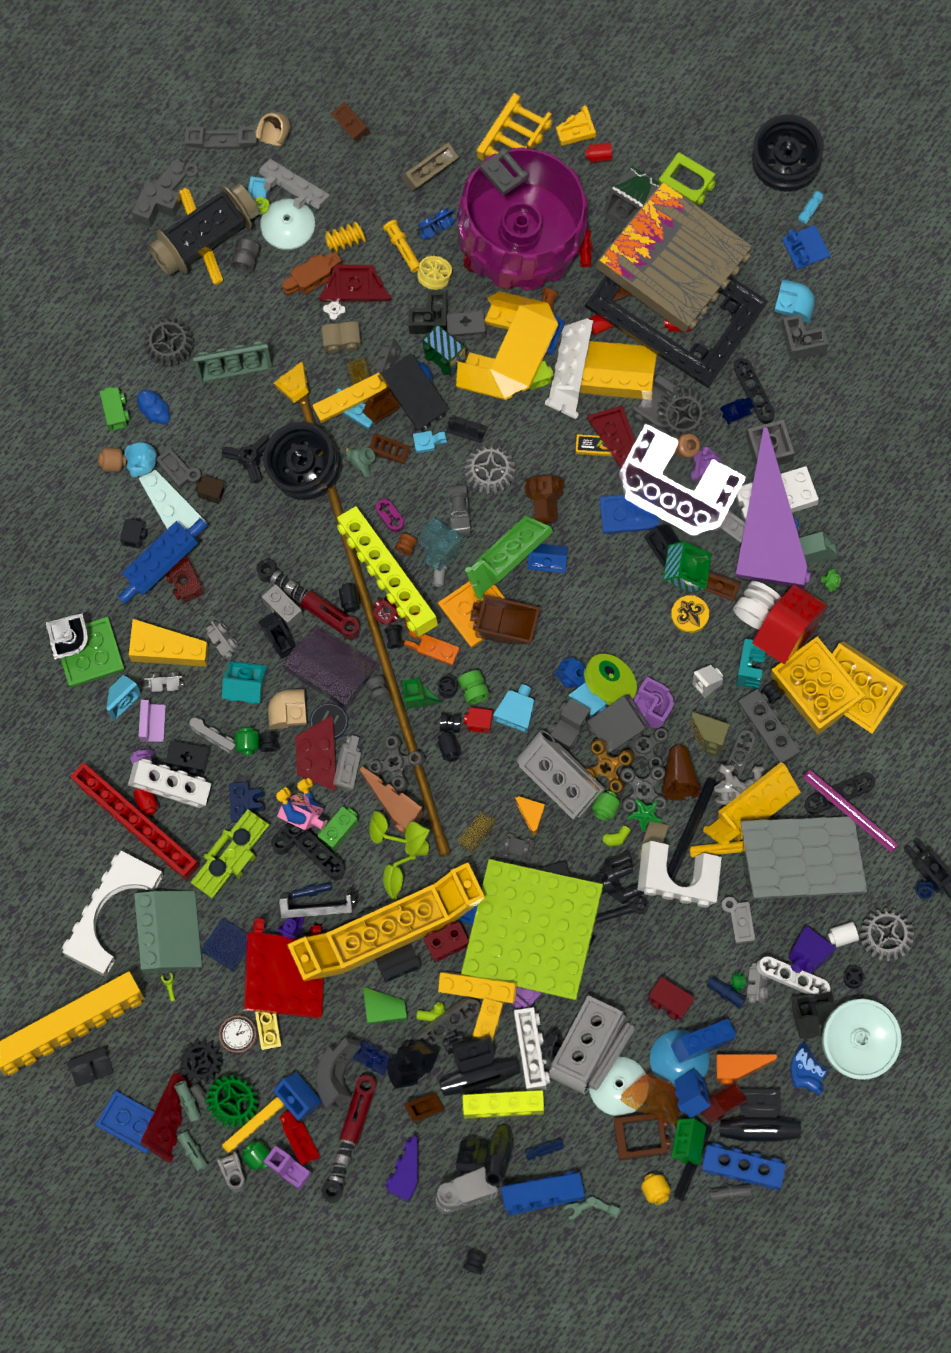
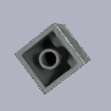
(629, 196)

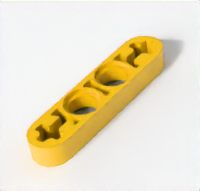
(252, 1125)

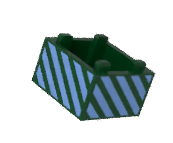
(443, 350)

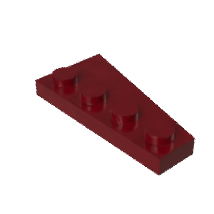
(614, 432)
(164, 1123)

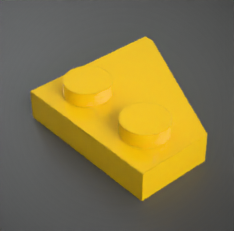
(576, 128)
(293, 383)

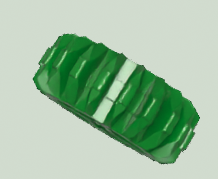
(228, 1086)

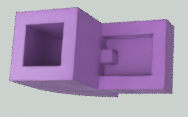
(287, 1167)

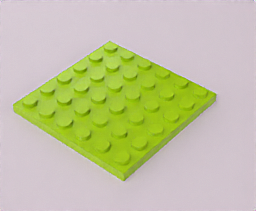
(533, 929)

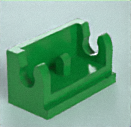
(688, 1141)

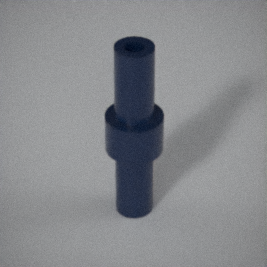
(311, 890)

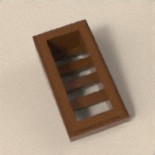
(391, 443)

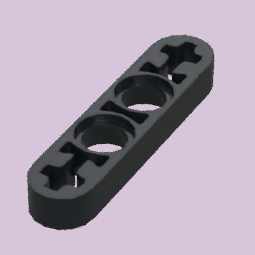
(755, 390)
(839, 788)

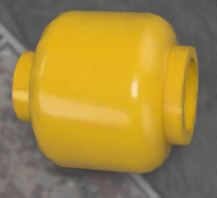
(655, 1189)

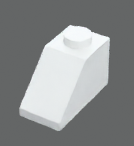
(707, 680)

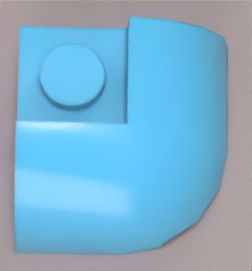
(795, 299)

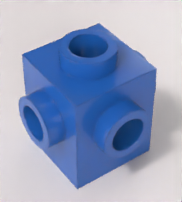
(571, 673)

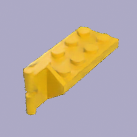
(753, 804)

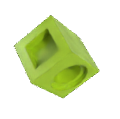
(542, 377)

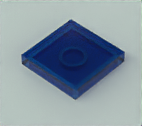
(226, 945)

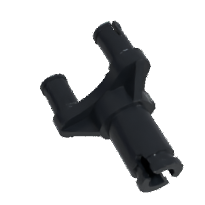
(612, 871)

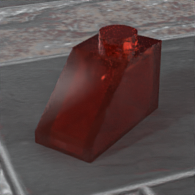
(723, 1103)

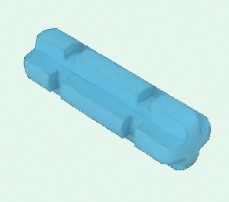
(810, 207)

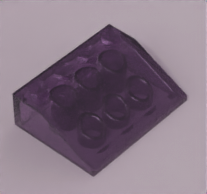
(330, 666)

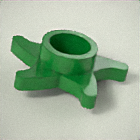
(645, 814)

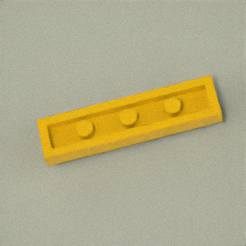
(348, 398)
(477, 987)

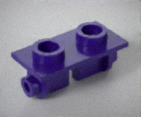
(292, 927)

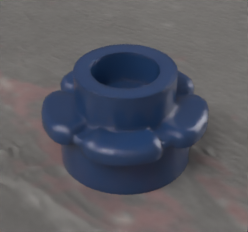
(925, 893)

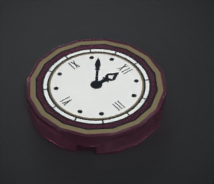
(237, 1034)

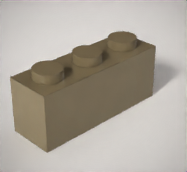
(429, 167)

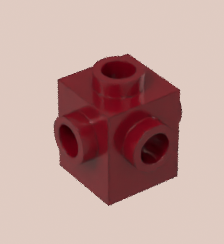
(381, 615)

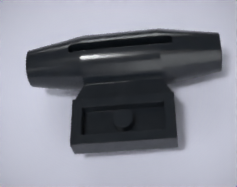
(477, 1067)
(760, 1119)
(492, 1156)

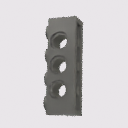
(758, 700)

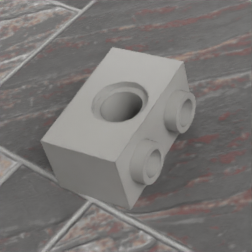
(283, 606)

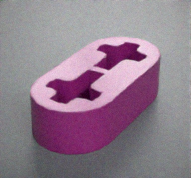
(386, 518)

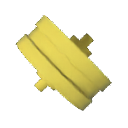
(434, 278)

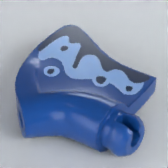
(806, 1070)

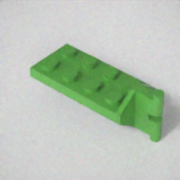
(506, 554)

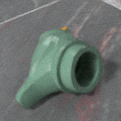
(361, 459)

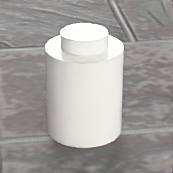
(843, 935)

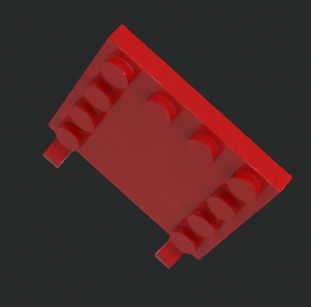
(274, 980)

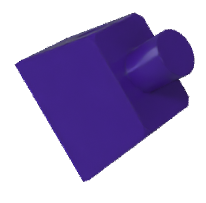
(810, 952)

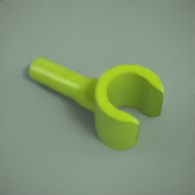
(169, 986)

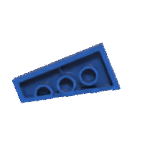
(542, 1193)

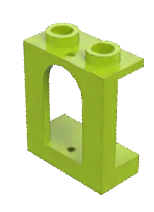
(695, 196)

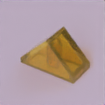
(357, 370)

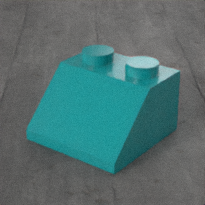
(244, 682)

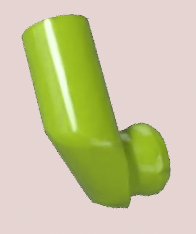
(616, 839)
(433, 1014)

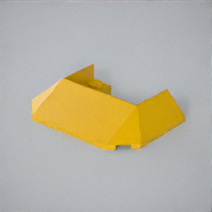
(528, 337)

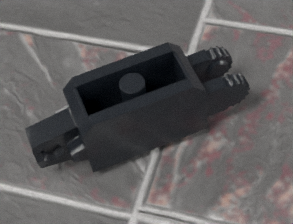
(931, 867)

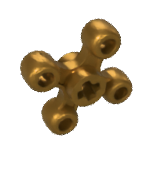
(614, 763)

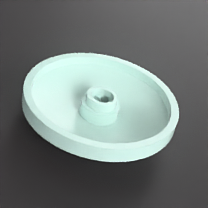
(861, 1039)

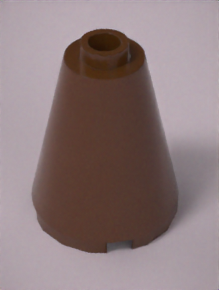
(680, 775)

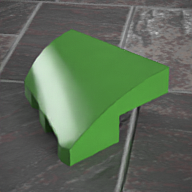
(383, 1007)

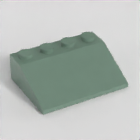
(232, 361)
(167, 931)

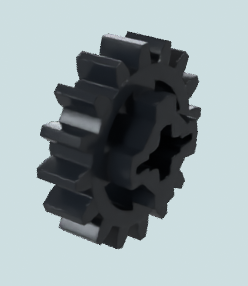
(193, 1057)

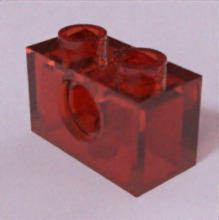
(189, 590)

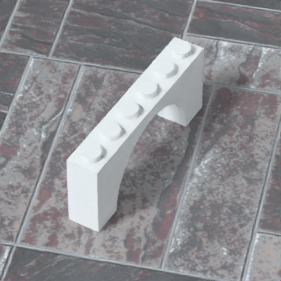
(124, 874)

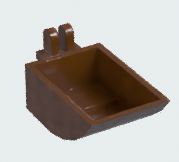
(504, 620)

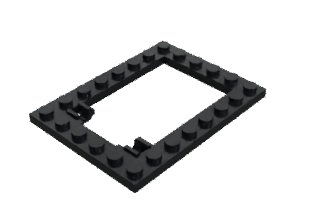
(711, 362)

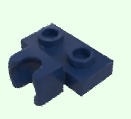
(243, 798)

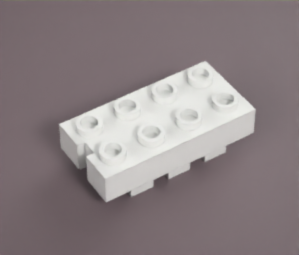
(797, 487)

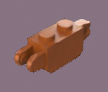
(311, 274)

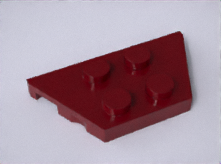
(354, 284)
(317, 753)

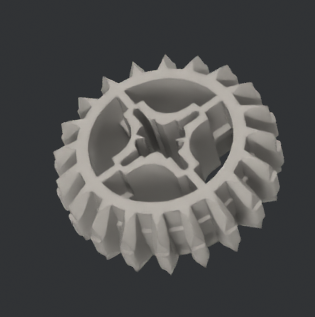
(507, 471)
(879, 930)

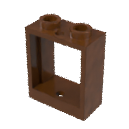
(620, 1138)

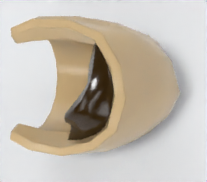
(273, 129)

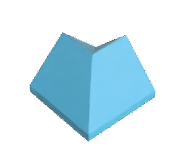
(121, 696)

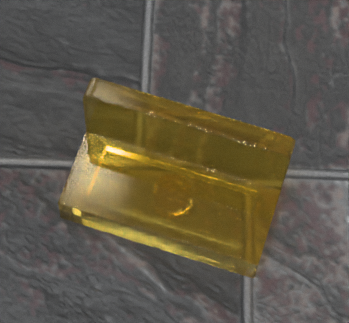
(476, 832)

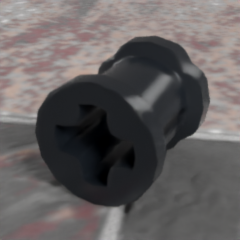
(394, 637)

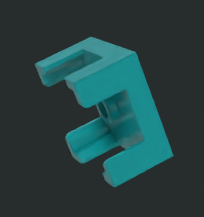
(748, 676)

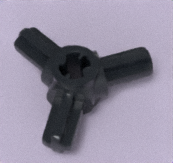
(249, 464)

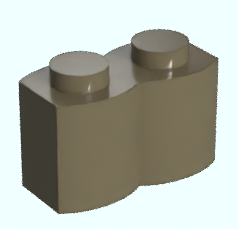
(341, 337)

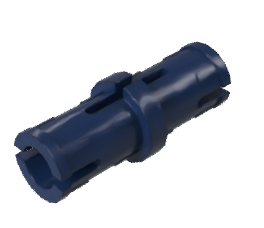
(726, 992)

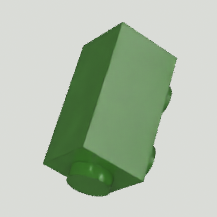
(113, 408)
(338, 828)

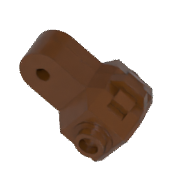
(544, 492)

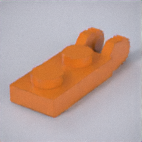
(434, 648)

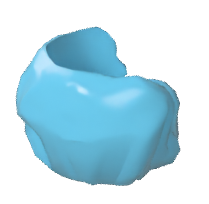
(140, 459)

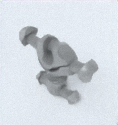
(731, 786)

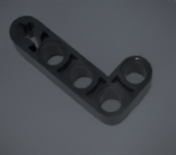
(311, 852)

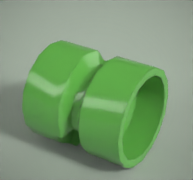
(473, 686)

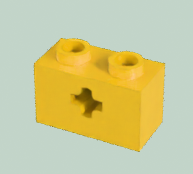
(488, 1019)

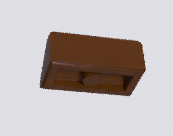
(722, 585)

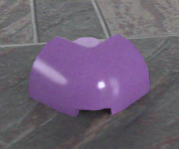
(654, 702)

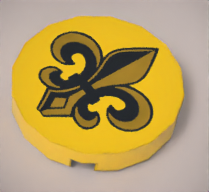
(690, 614)

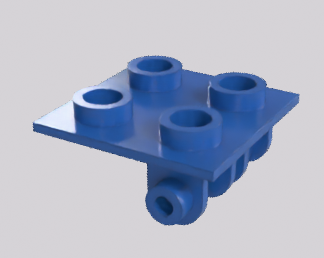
(442, 217)
(805, 246)

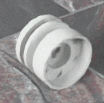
(756, 604)

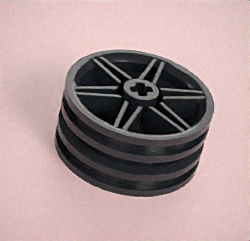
(773, 133)
(291, 438)

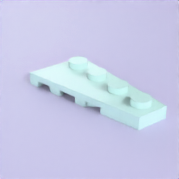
(168, 501)

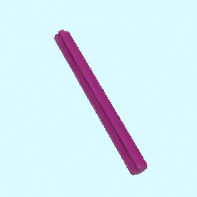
(852, 812)

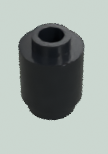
(349, 597)
(449, 747)

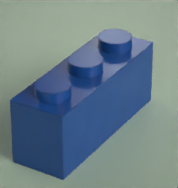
(703, 1041)

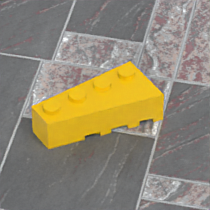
(164, 646)

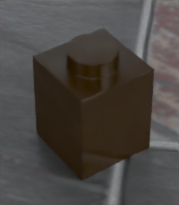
(210, 489)

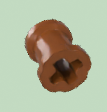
(549, 296)

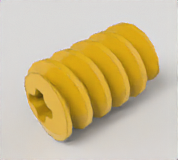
(344, 237)

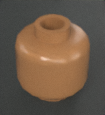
(687, 446)
(111, 460)

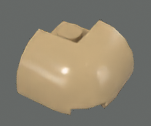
(287, 709)

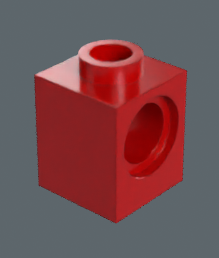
(478, 720)

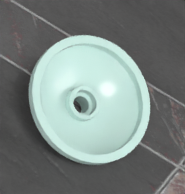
(290, 233)
(608, 1095)

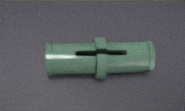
(187, 1101)
(192, 1151)

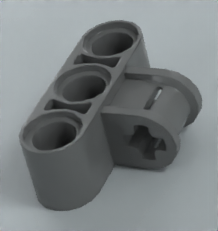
(459, 509)

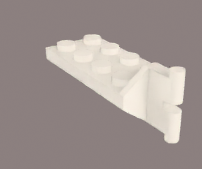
(570, 367)

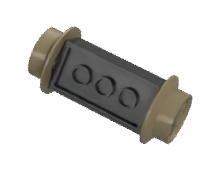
(203, 229)

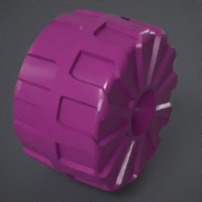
(529, 230)

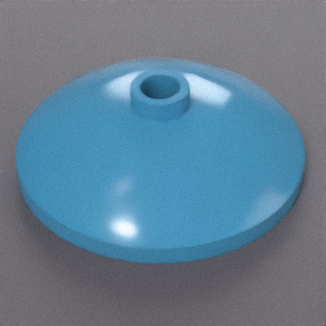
(665, 1064)

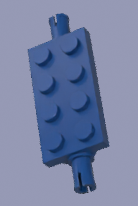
(160, 558)

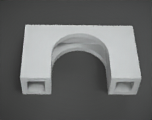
(655, 879)

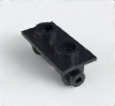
(466, 429)

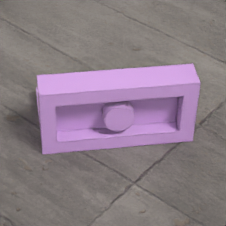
(151, 722)

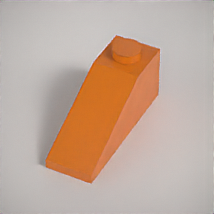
(736, 1067)

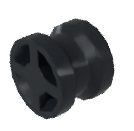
(773, 692)
(269, 742)
(854, 974)
(474, 1263)

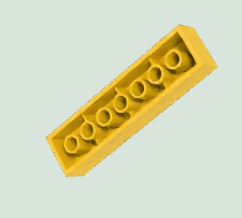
(69, 1022)

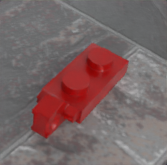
(299, 1139)

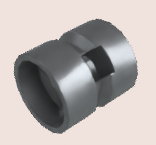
(244, 255)

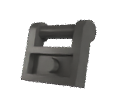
(499, 175)

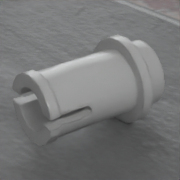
(438, 577)

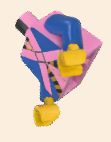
(301, 808)

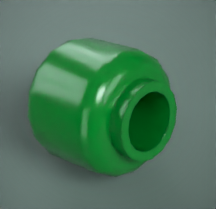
(246, 741)
(255, 1154)

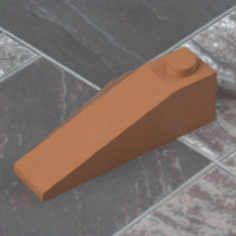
(398, 807)

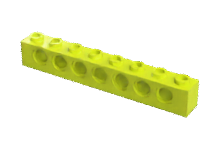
(354, 520)

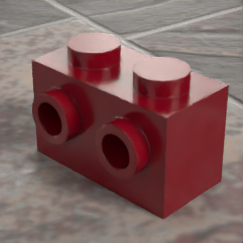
(446, 941)
(670, 999)

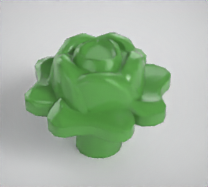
(832, 580)

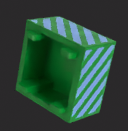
(687, 567)

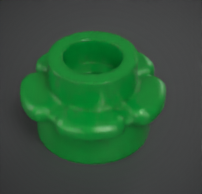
(738, 981)

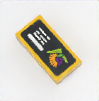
(591, 446)

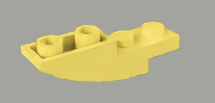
(268, 1030)

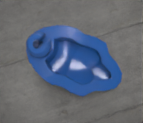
(153, 407)

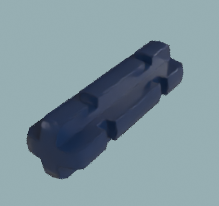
(544, 1149)

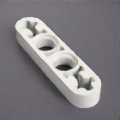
(792, 980)

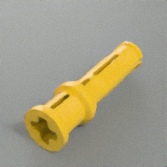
(398, 239)

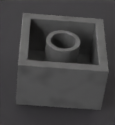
(779, 438)

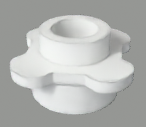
(334, 314)

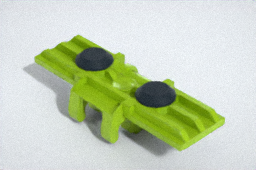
(234, 858)

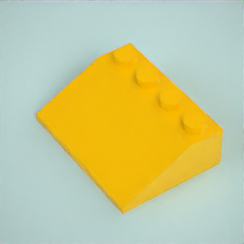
(619, 370)
(876, 682)
(817, 685)

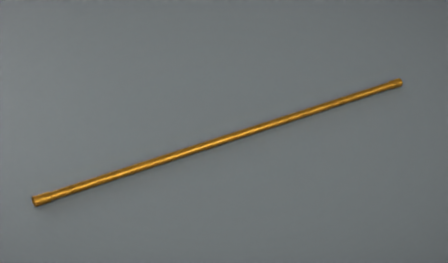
(440, 839)

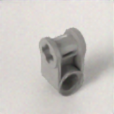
(231, 1169)

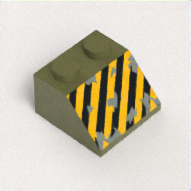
(709, 733)

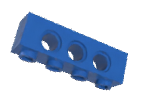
(732, 1171)

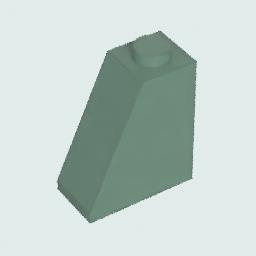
(818, 547)

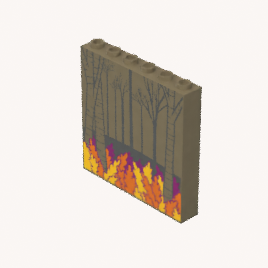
(674, 257)

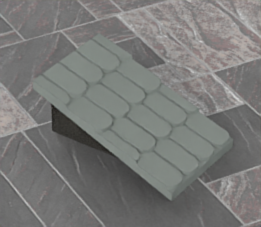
(802, 857)

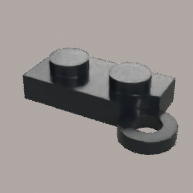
(551, 1047)

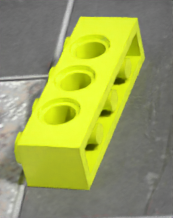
(503, 1104)

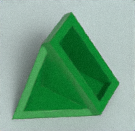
(417, 694)

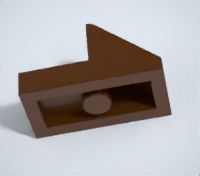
(424, 1108)

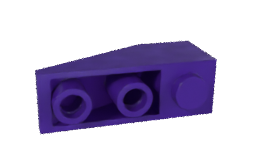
(406, 1176)

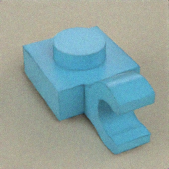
(425, 441)

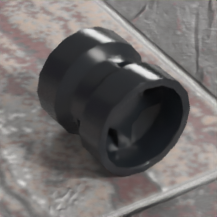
(447, 683)
(450, 722)

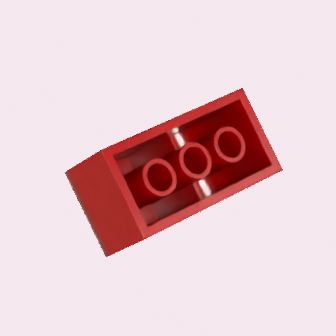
(790, 623)

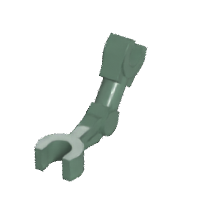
(591, 1202)

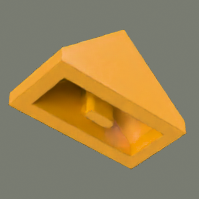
(531, 812)

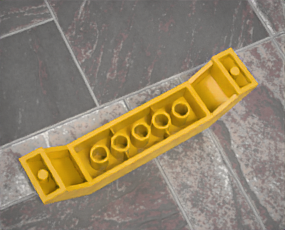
(388, 926)

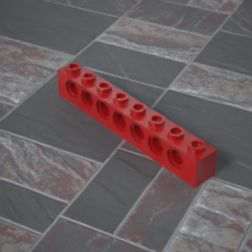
(134, 821)

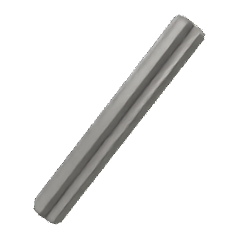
(611, 1056)

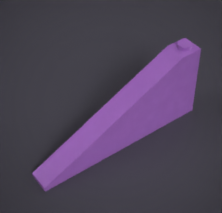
(770, 537)

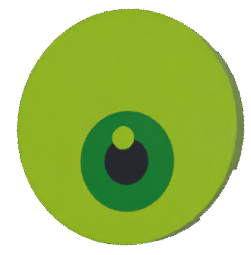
(609, 678)

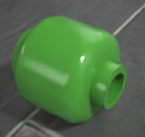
(606, 806)

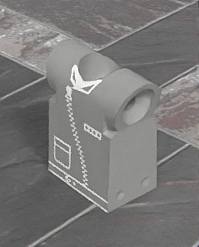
(464, 1192)

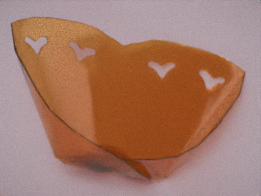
(657, 1094)

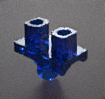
(737, 410)
(372, 1058)

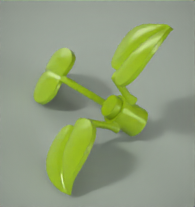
(415, 846)

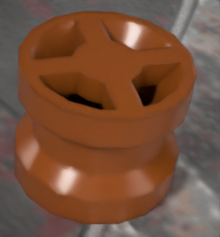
(406, 544)

